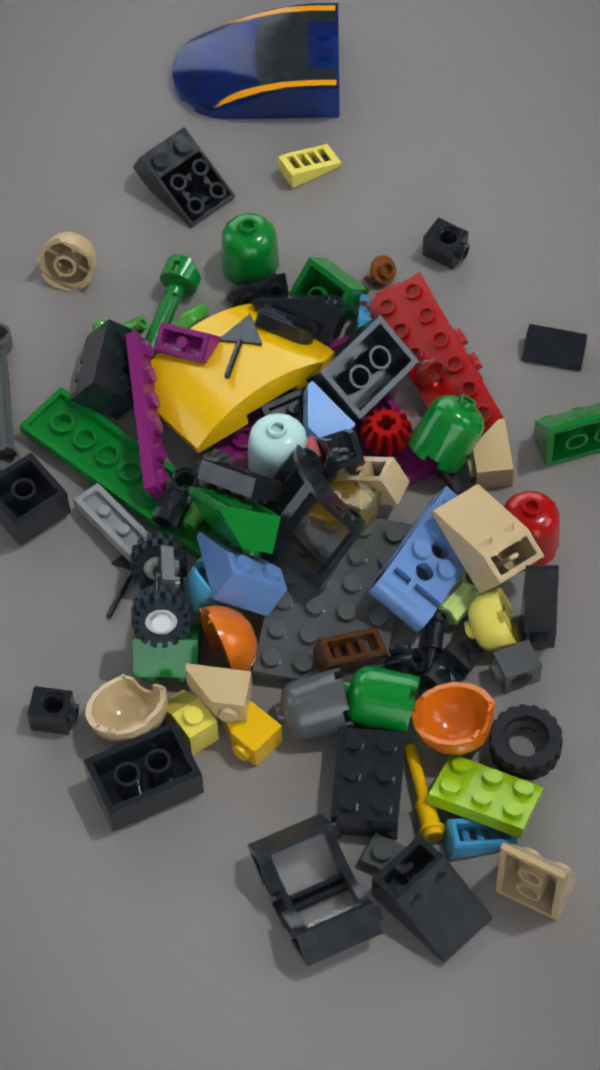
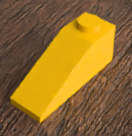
(255, 737)

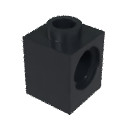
(446, 243)
(46, 699)

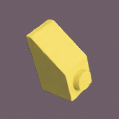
(193, 720)

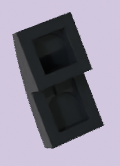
(453, 662)

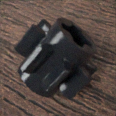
(405, 659)

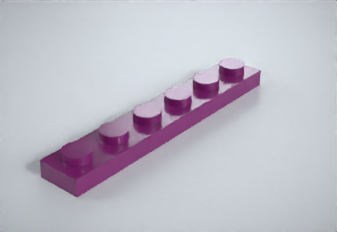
(146, 415)

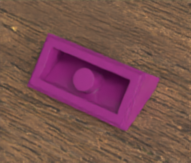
(185, 343)

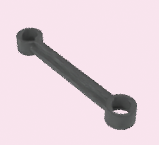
(7, 447)

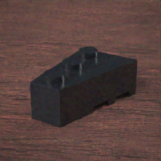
(105, 372)

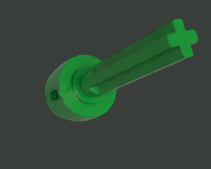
(178, 283)

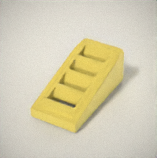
(303, 174)

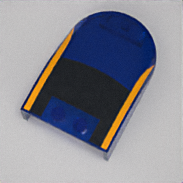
(264, 66)

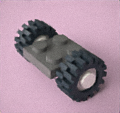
(163, 611)

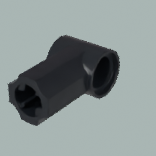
(176, 499)

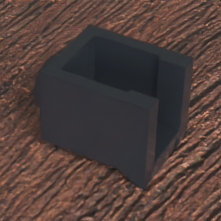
(340, 439)

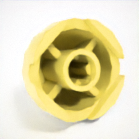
(492, 621)

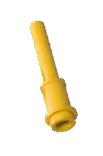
(431, 827)

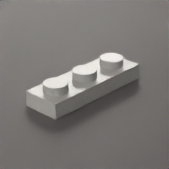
(110, 519)

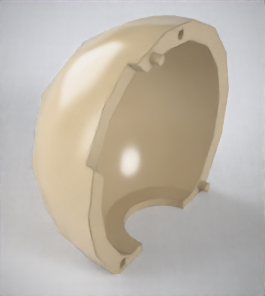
(126, 709)

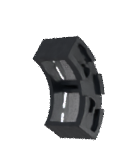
(315, 889)

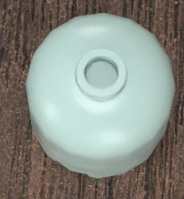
(273, 441)

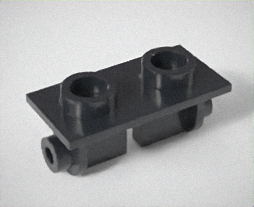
(269, 286)

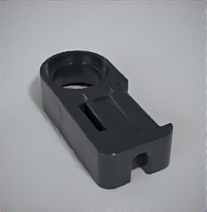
(286, 325)

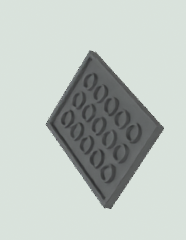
(333, 609)

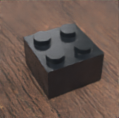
(30, 499)

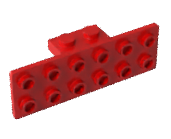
(423, 326)

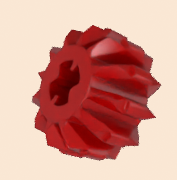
(385, 431)

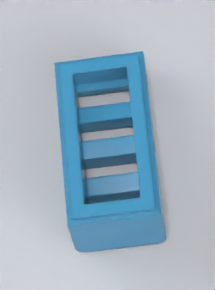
(466, 848)

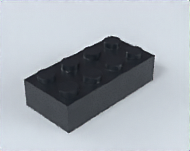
(239, 481)

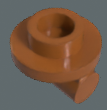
(381, 271)

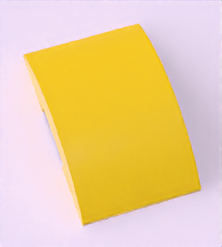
(208, 407)

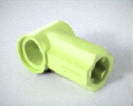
(458, 600)

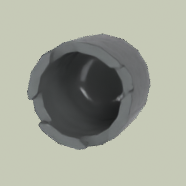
(314, 706)

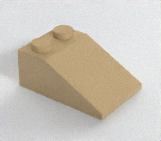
(534, 880)

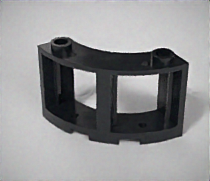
(301, 490)

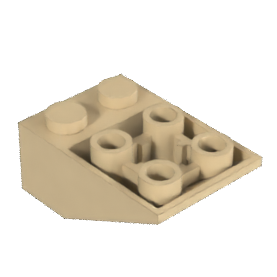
(486, 538)

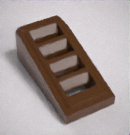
(329, 656)

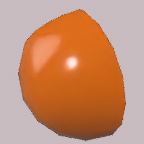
(230, 633)
(454, 717)

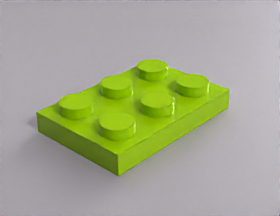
(485, 795)

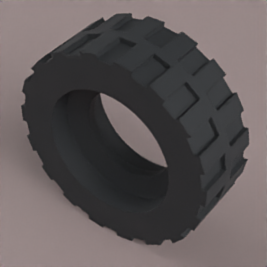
(530, 718)

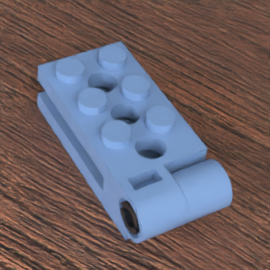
(419, 569)

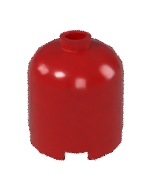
(542, 519)

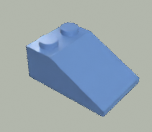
(241, 578)

